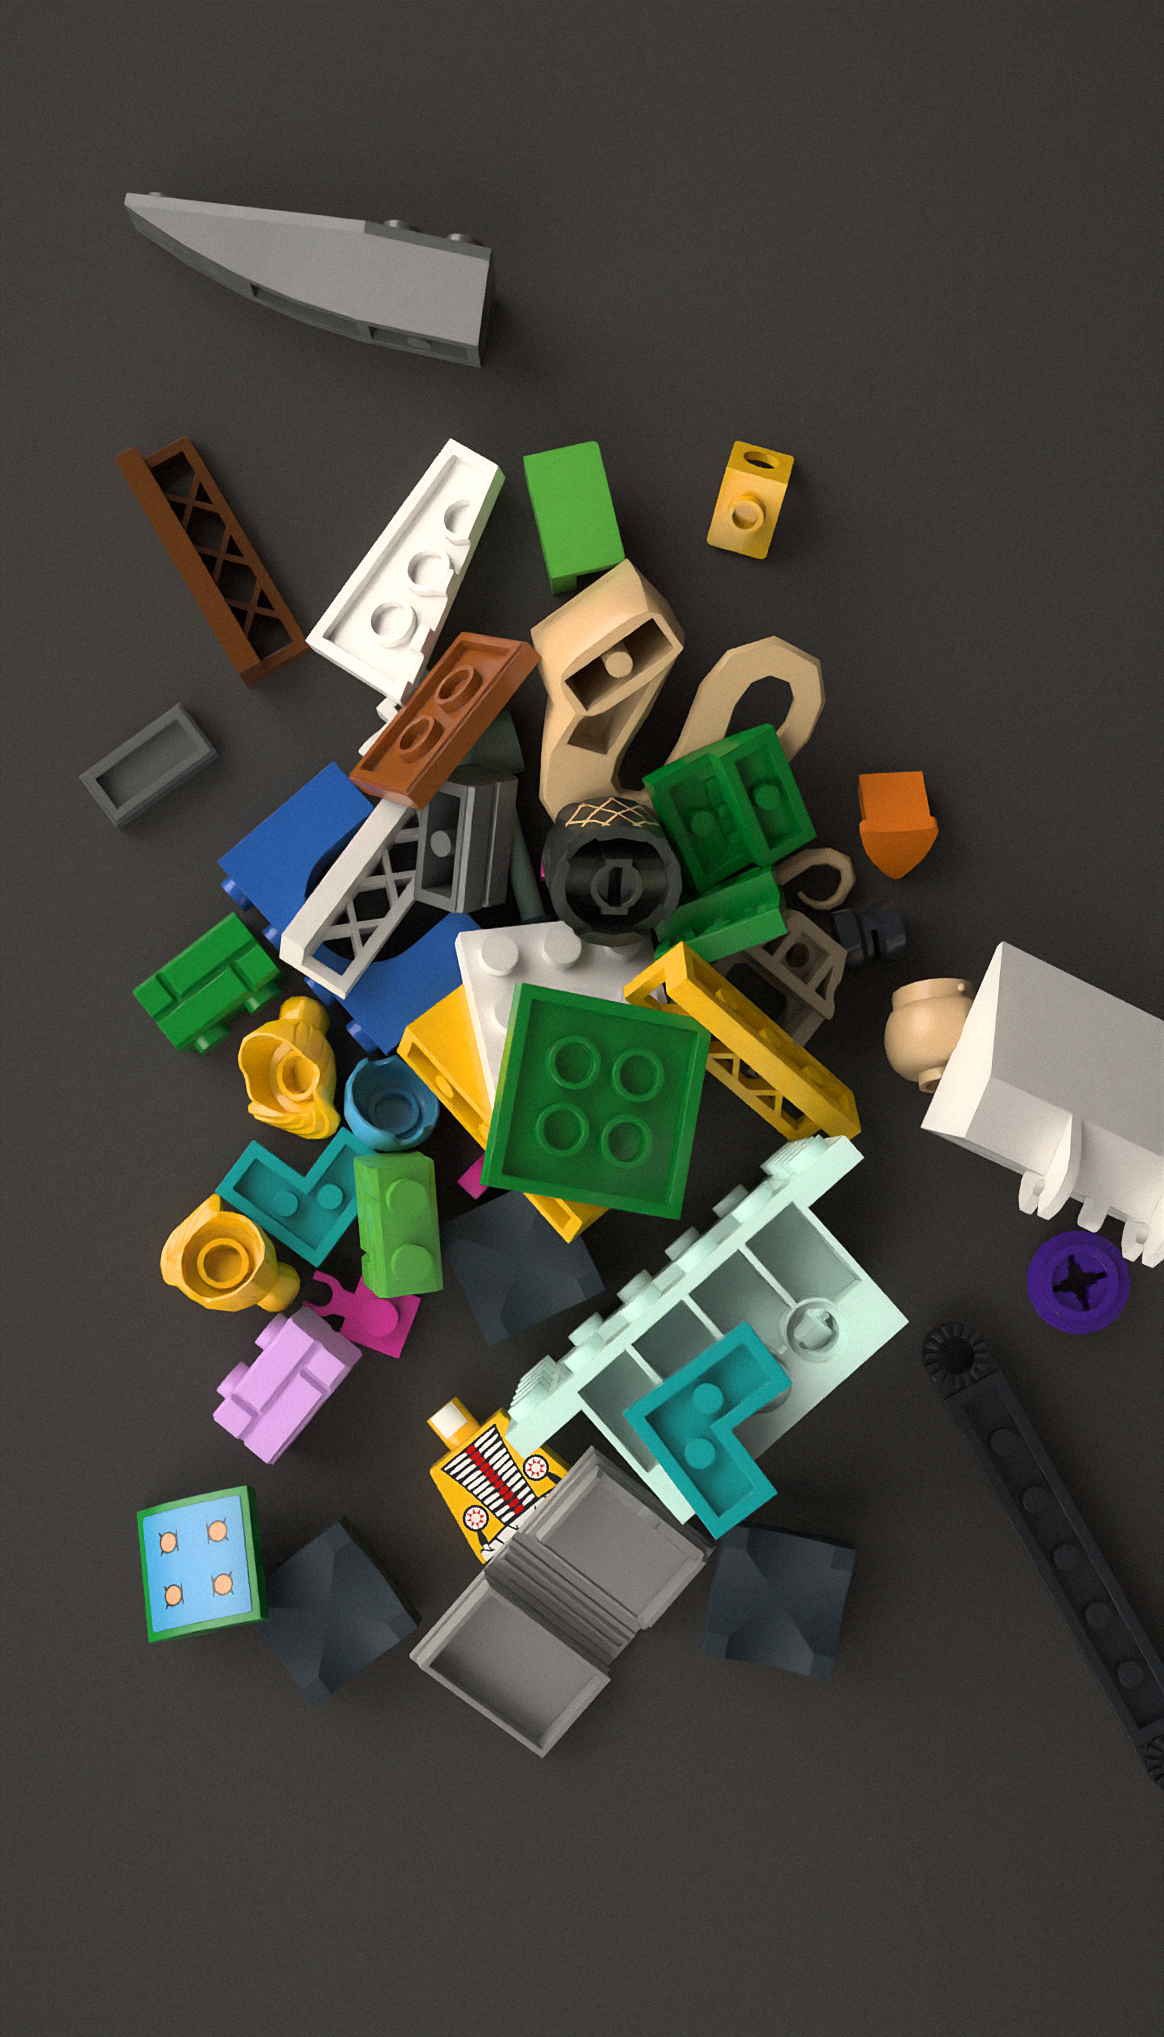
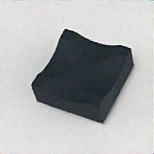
(516, 1265)
(778, 1598)
(333, 1611)

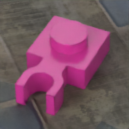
(369, 1320)

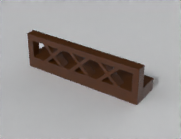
(188, 558)

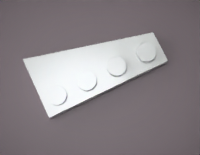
(405, 586)

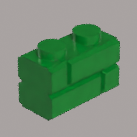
(211, 986)

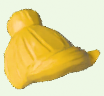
(292, 1071)
(227, 1262)

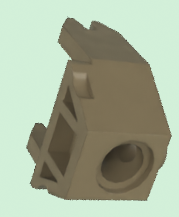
(802, 967)

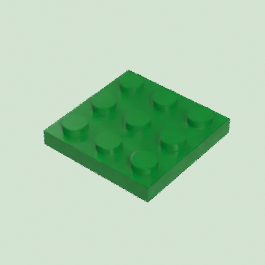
(596, 1102)

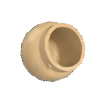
(927, 1028)

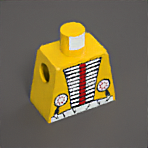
(487, 1479)

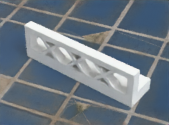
(336, 894)

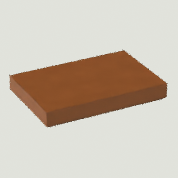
(443, 718)

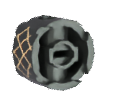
(611, 870)

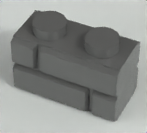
(466, 841)

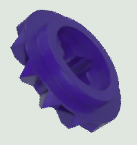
(1104, 1296)

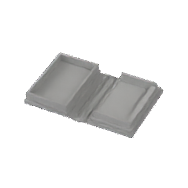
(563, 1602)

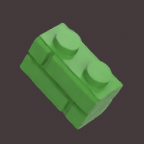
(398, 1223)

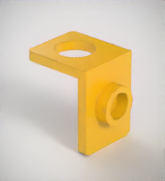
(749, 500)

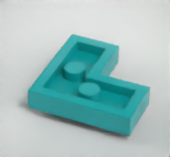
(297, 1209)
(691, 1422)

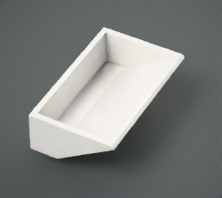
(1063, 1094)

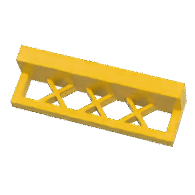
(756, 1040)

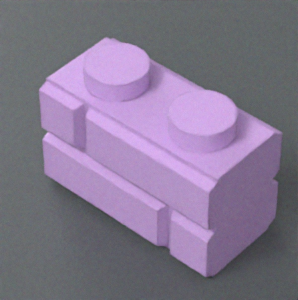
(286, 1383)

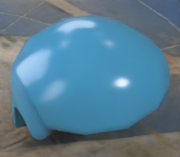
(389, 1105)

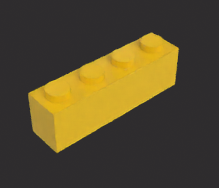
(446, 1058)

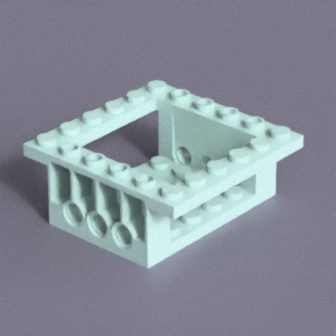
(755, 1263)

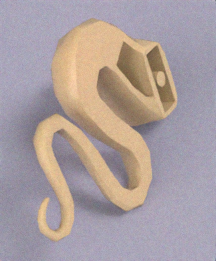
(603, 673)

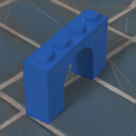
(279, 871)

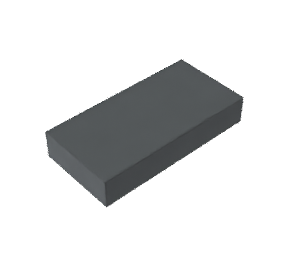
(149, 766)

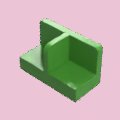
(573, 513)

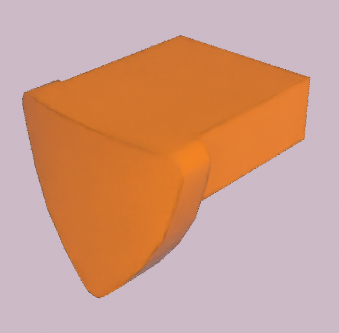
(895, 820)

